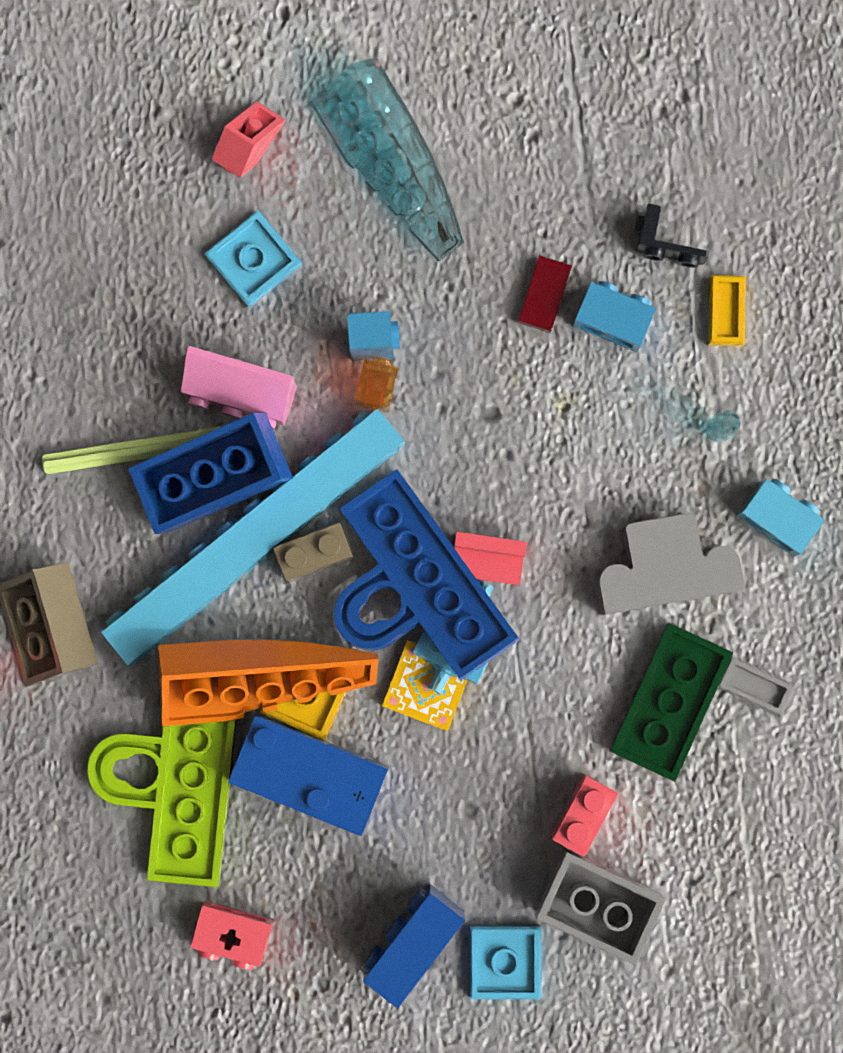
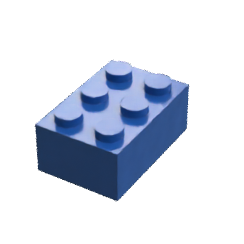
(412, 945)

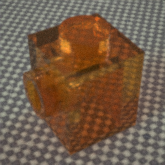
(377, 384)

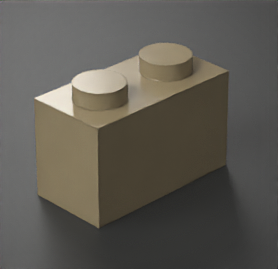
(313, 552)

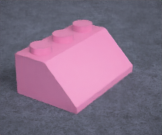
(236, 386)

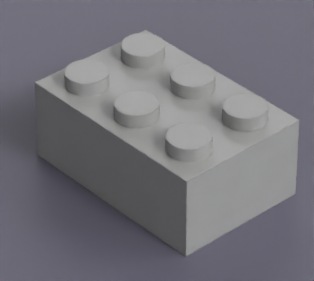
(599, 906)

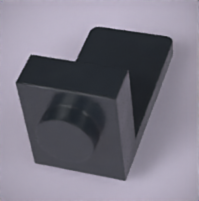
(646, 227)

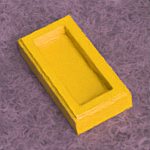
(726, 310)

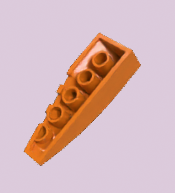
(237, 676)

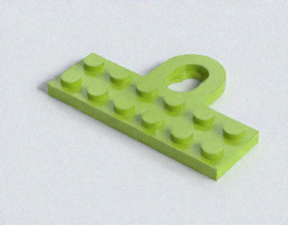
(186, 797)

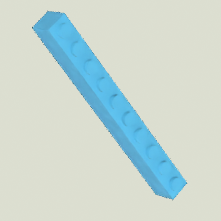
(253, 537)

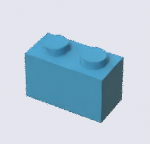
(615, 315)
(372, 335)

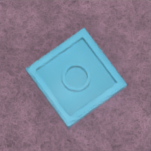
(253, 258)
(505, 961)

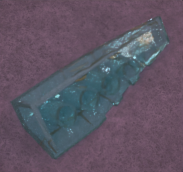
(387, 147)

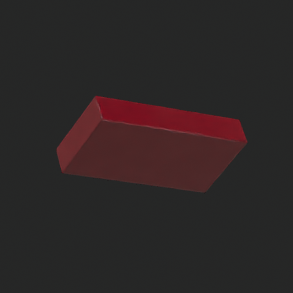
(544, 294)

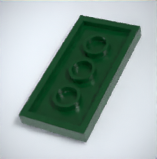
(671, 702)

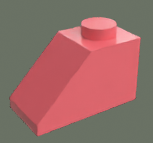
(247, 139)

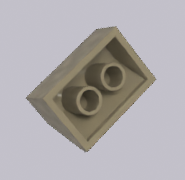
(47, 624)

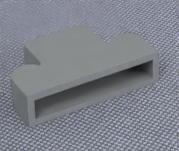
(667, 566)

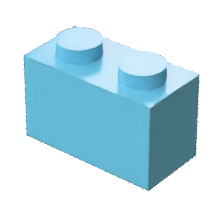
(781, 516)

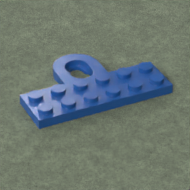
(426, 574)

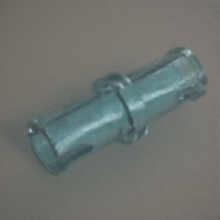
(723, 426)

